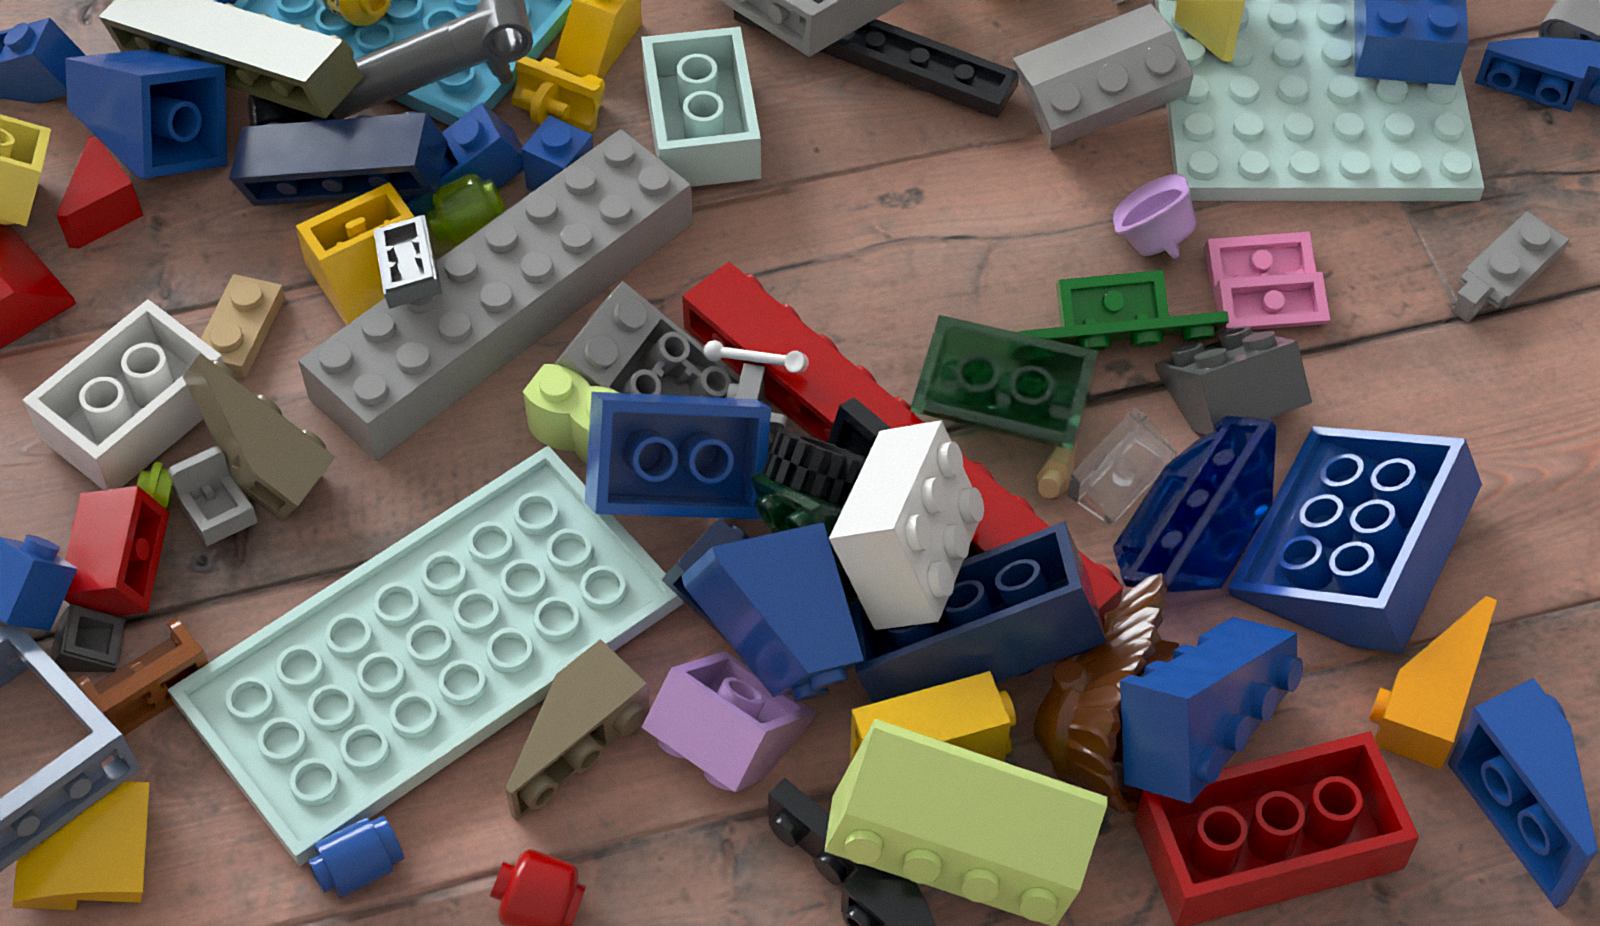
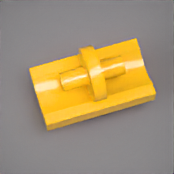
(550, 90)

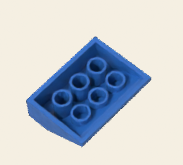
(1360, 534)

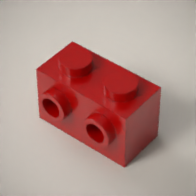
(116, 550)

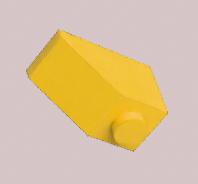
(597, 35)

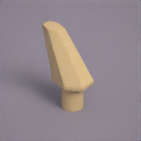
(1056, 472)

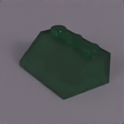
(1006, 382)

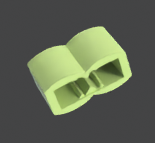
(560, 408)

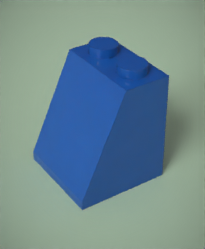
(152, 109)
(780, 609)

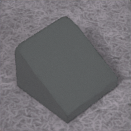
(87, 640)

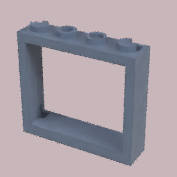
(74, 778)

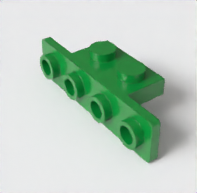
(1122, 309)

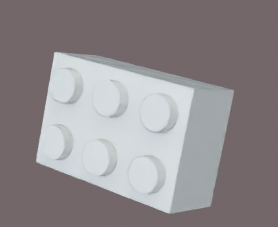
(121, 397)
(908, 525)

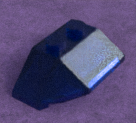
(1202, 508)

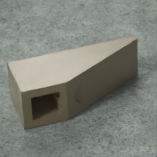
(261, 447)
(581, 716)

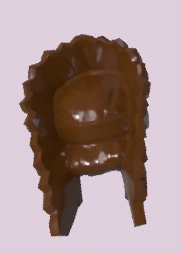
(1082, 711)

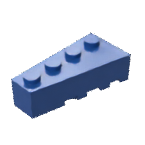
(1204, 705)

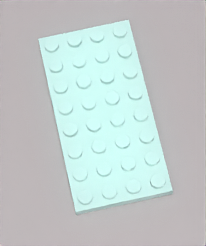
(421, 652)

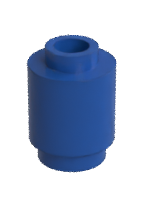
(355, 856)

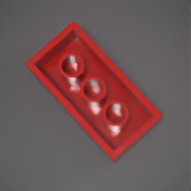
(1277, 830)

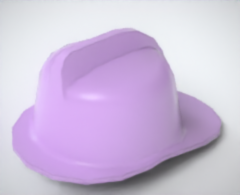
(1157, 216)

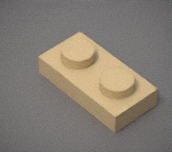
(243, 321)

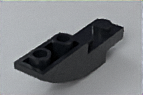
(868, 893)

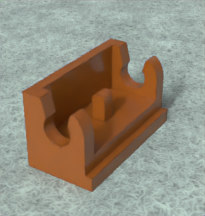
(140, 687)

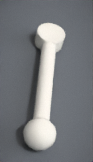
(793, 361)

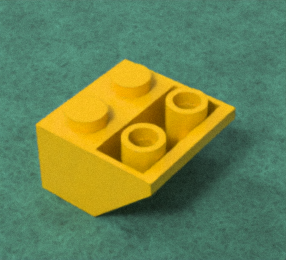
(343, 250)

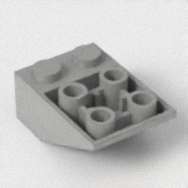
(642, 352)

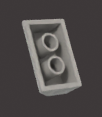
(1104, 75)

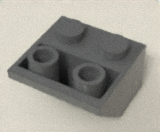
(1235, 377)

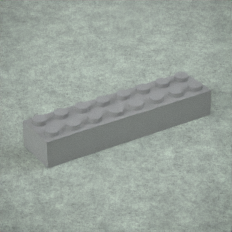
(498, 294)

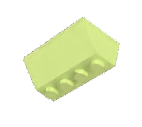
(964, 823)

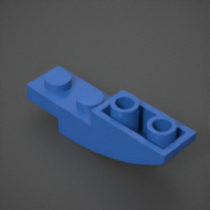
(1544, 70)

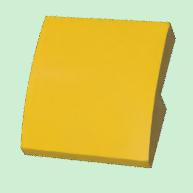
(90, 856)

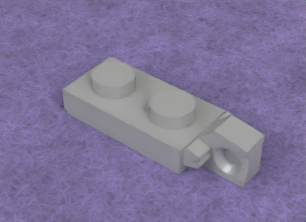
(1508, 266)

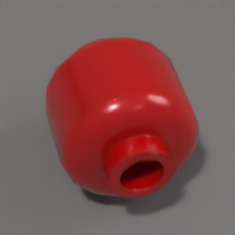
(537, 891)

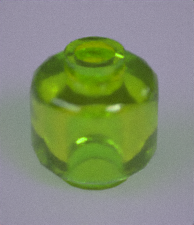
(464, 208)

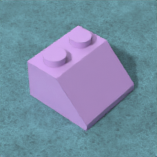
(725, 720)

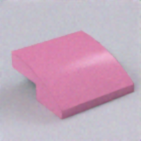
(1267, 281)

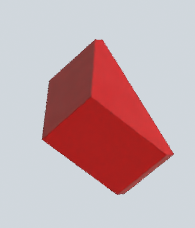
(97, 197)

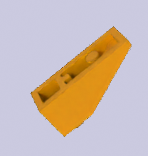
(1431, 691)

